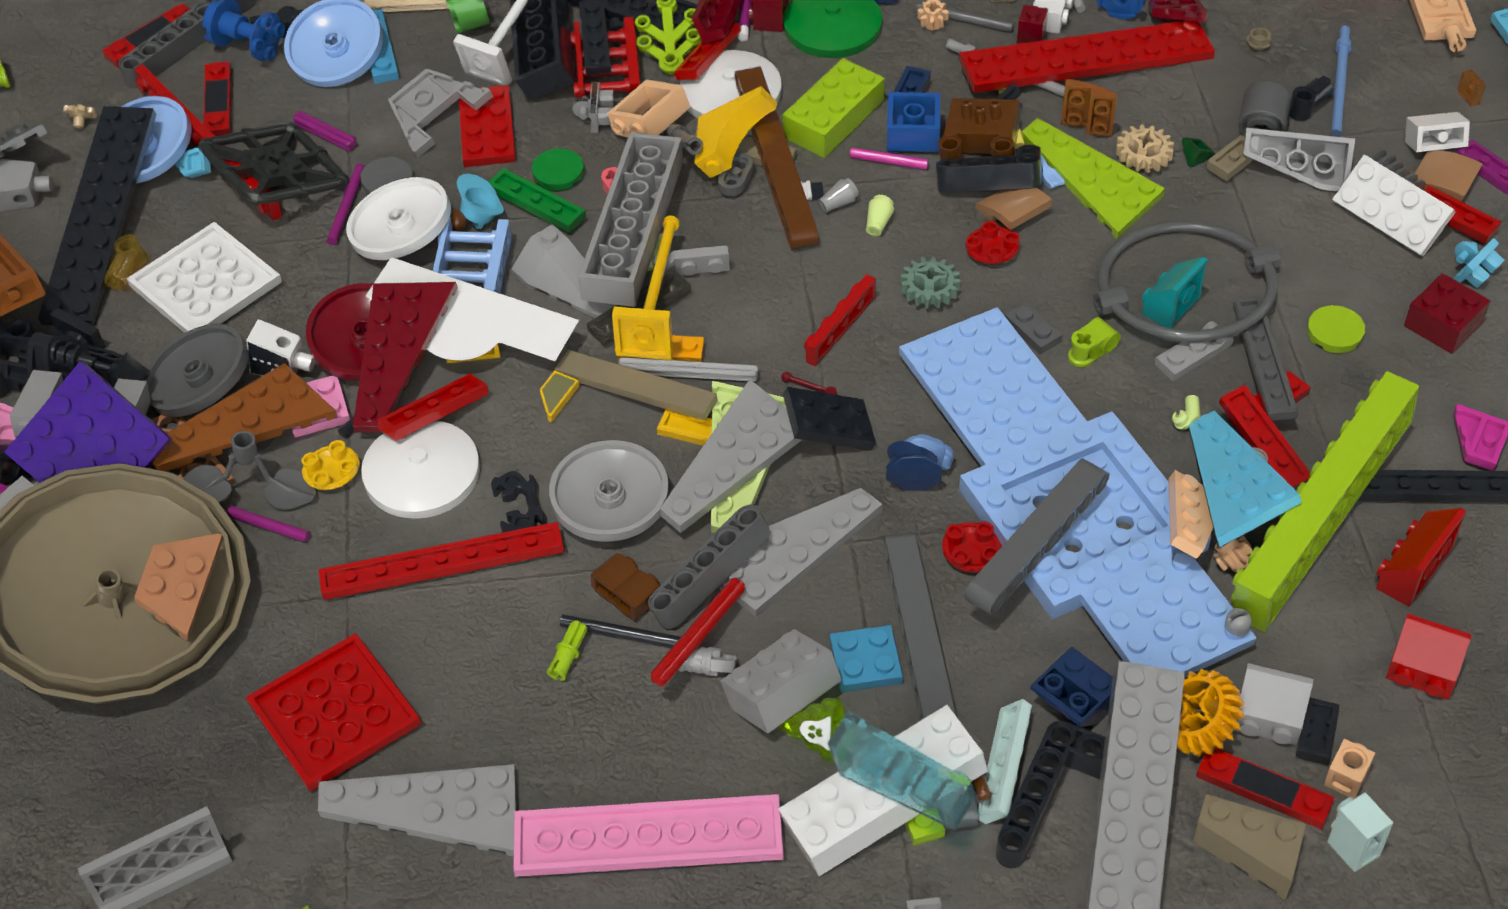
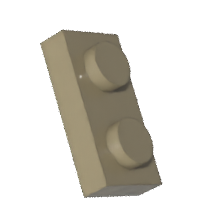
(1229, 159)

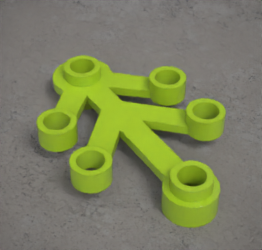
(668, 37)

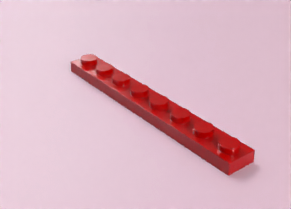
(440, 560)

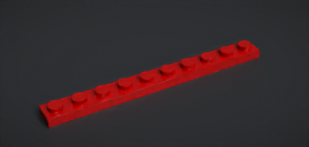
(149, 84)

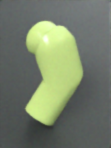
(1191, 413)

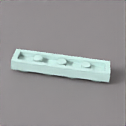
(1005, 760)

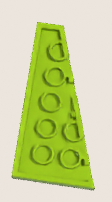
(1099, 182)

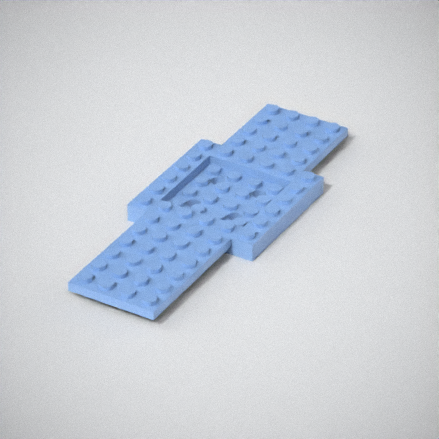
(1026, 437)

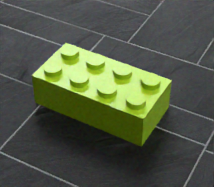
(833, 107)

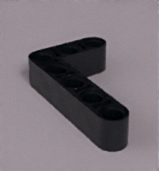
(1046, 781)

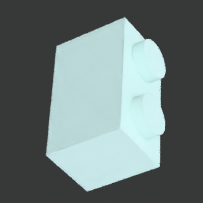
(1359, 831)

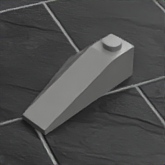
(1307, 157)
(554, 267)

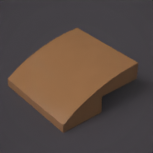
(1448, 172)
(1014, 205)

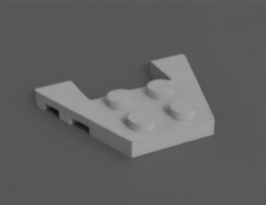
(427, 98)

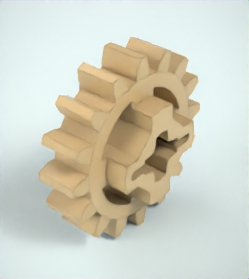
(1144, 148)

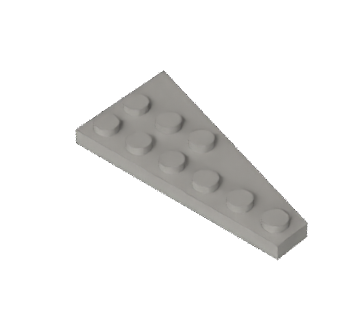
(799, 546)
(440, 806)

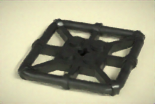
(273, 164)

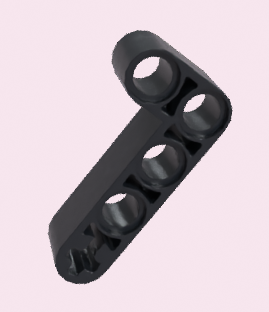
(991, 172)

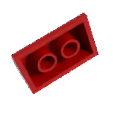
(1420, 554)

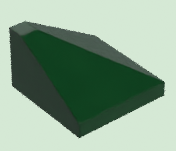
(1196, 151)

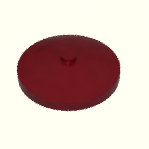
(339, 329)

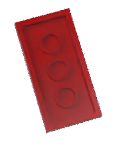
(488, 131)

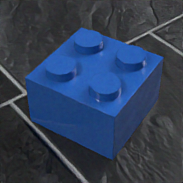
(913, 121)

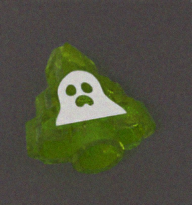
(816, 725)

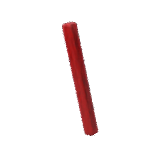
(697, 632)

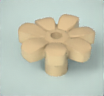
(79, 114)

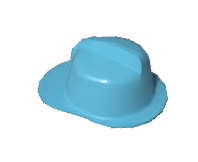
(478, 200)

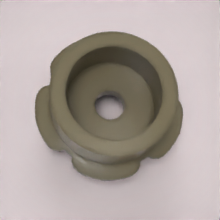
(1259, 38)

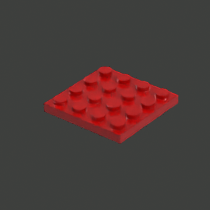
(333, 711)

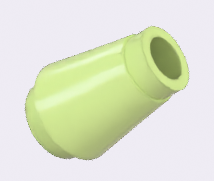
(879, 213)

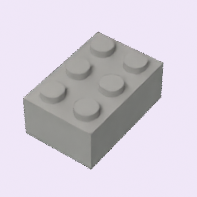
(781, 680)

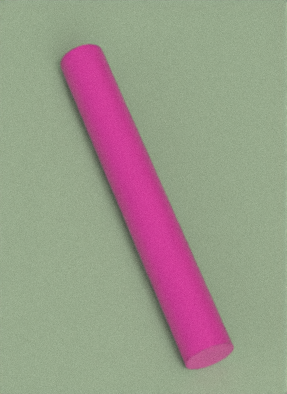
(889, 158)

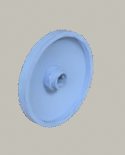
(333, 42)
(168, 136)

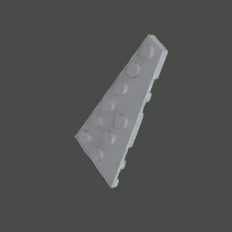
(740, 447)

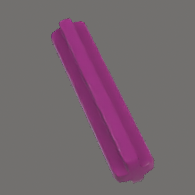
(325, 130)

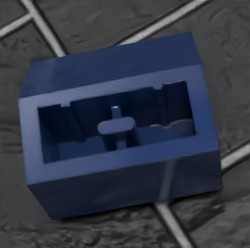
(1076, 688)

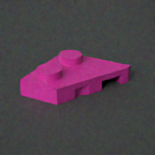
(1480, 436)

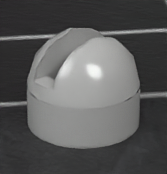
(1240, 625)

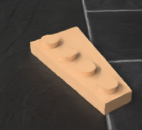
(1188, 514)

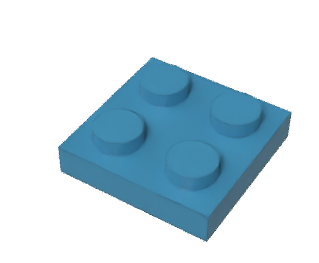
(866, 658)

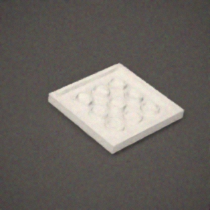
(204, 279)

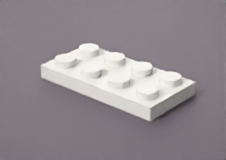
(1394, 205)

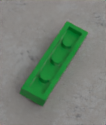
(537, 200)

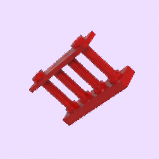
(626, 51)

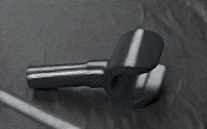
(616, 23)

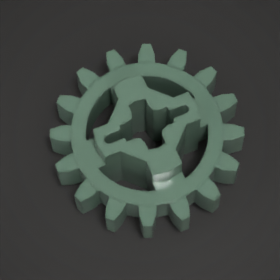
(930, 282)

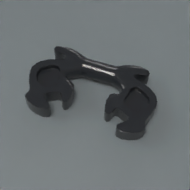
(511, 485)

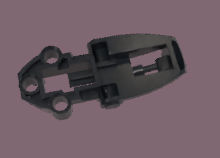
(57, 354)

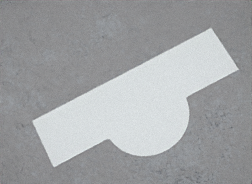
(483, 318)

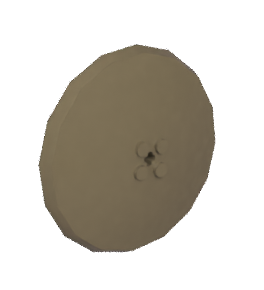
(72, 576)

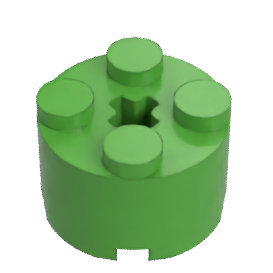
(468, 14)

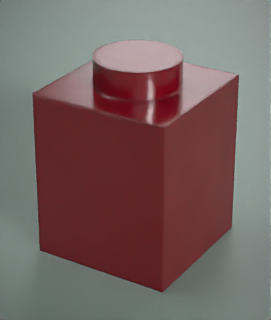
(1032, 24)

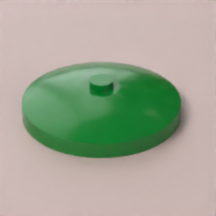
(832, 26)

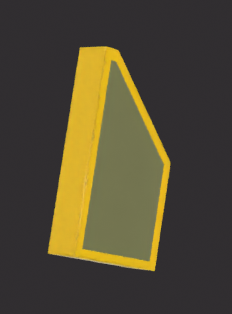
(557, 392)

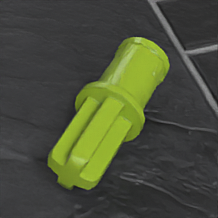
(567, 651)

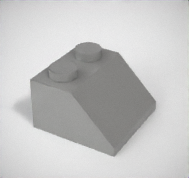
(1274, 704)

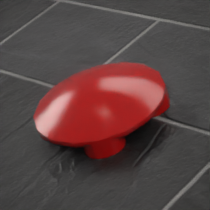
(992, 243)
(970, 545)

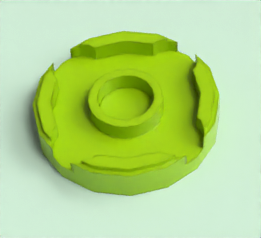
(1336, 329)

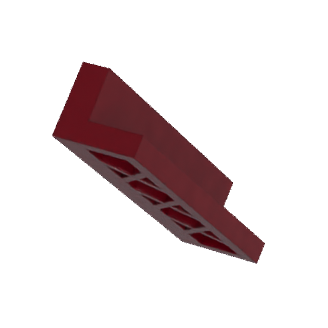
(716, 18)

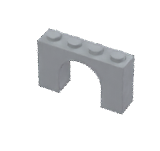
(44, 383)

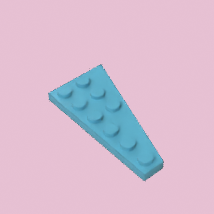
(1237, 480)

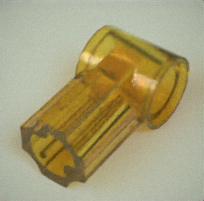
(129, 258)

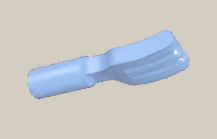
(1050, 175)

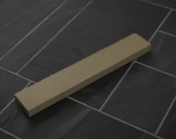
(638, 385)

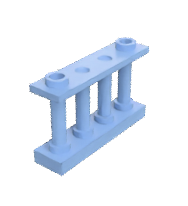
(496, 258)

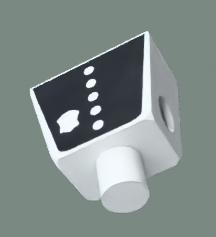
(274, 346)

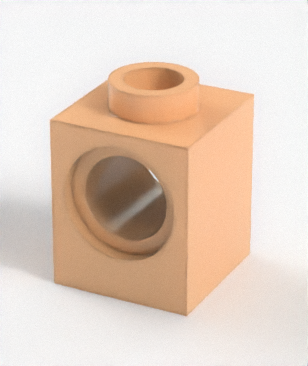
(1347, 779)

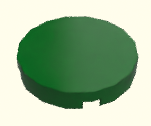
(557, 169)

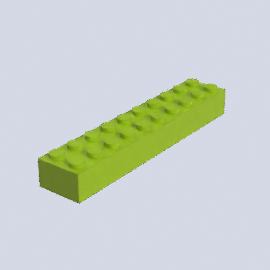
(1326, 499)

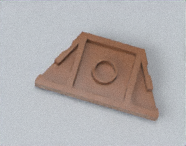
(177, 580)

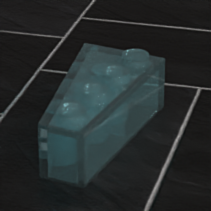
(899, 772)

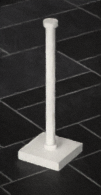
(485, 59)

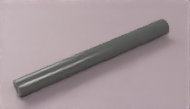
(976, 19)

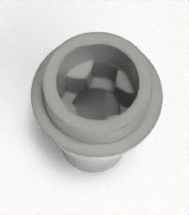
(839, 195)

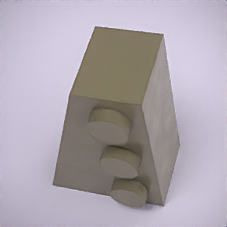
(1252, 840)

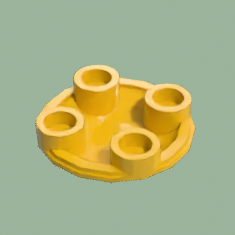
(330, 466)

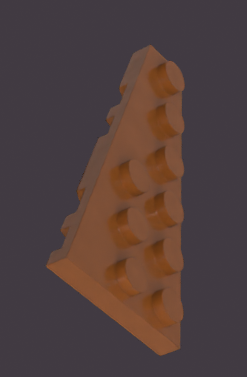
(262, 407)

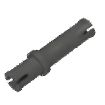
(689, 141)

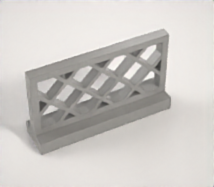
(171, 869)

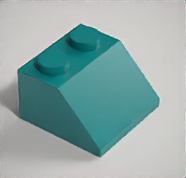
(1175, 292)

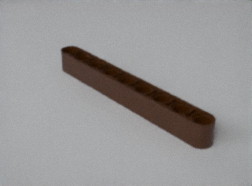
(779, 167)

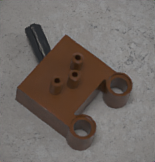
(982, 126)

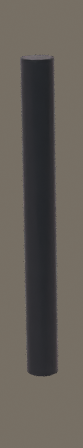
(622, 631)

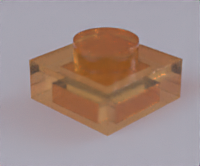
(1471, 88)

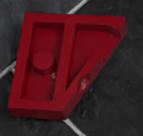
(1178, 9)

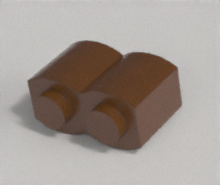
(624, 585)

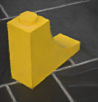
(727, 126)

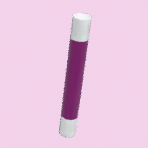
(744, 20)

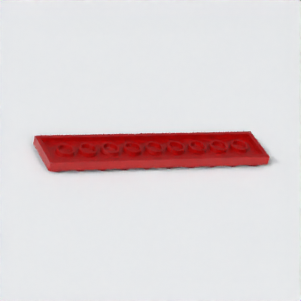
(1086, 55)

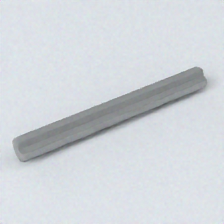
(692, 369)

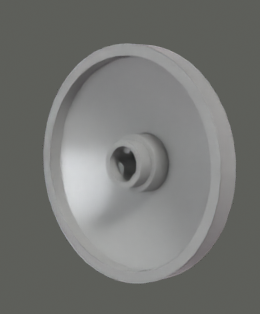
(608, 490)

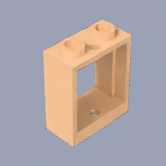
(667, 105)

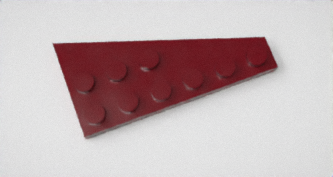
(396, 338)

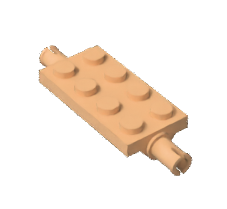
(1444, 21)

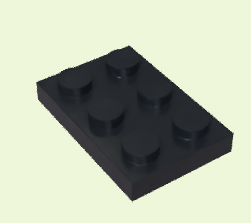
(828, 418)

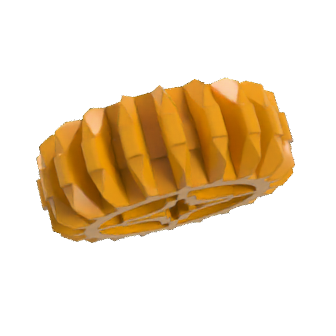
(1222, 709)

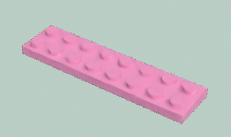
(647, 835)

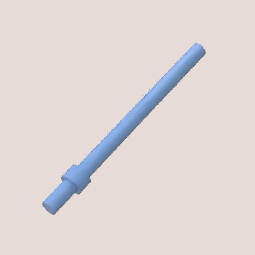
(1343, 48)

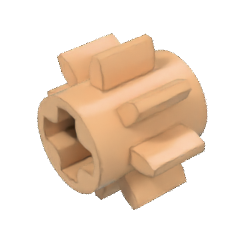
(933, 14)
(1233, 554)

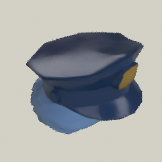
(918, 462)

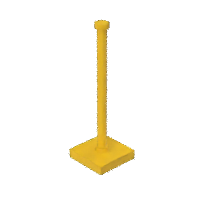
(647, 330)

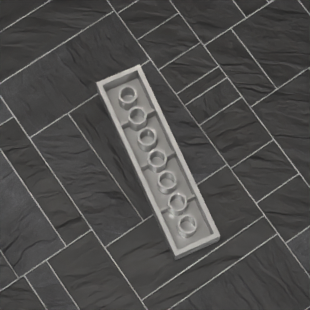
(631, 220)
(1135, 788)

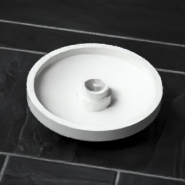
(718, 83)
(398, 218)
(422, 471)

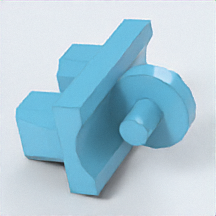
(1468, 253)

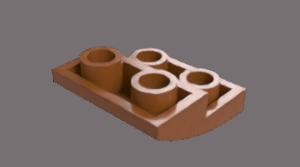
(1089, 107)

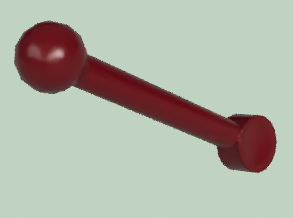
(787, 377)

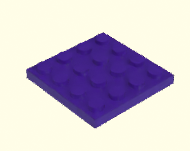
(86, 427)

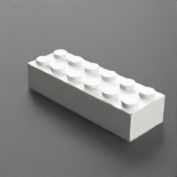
(844, 818)

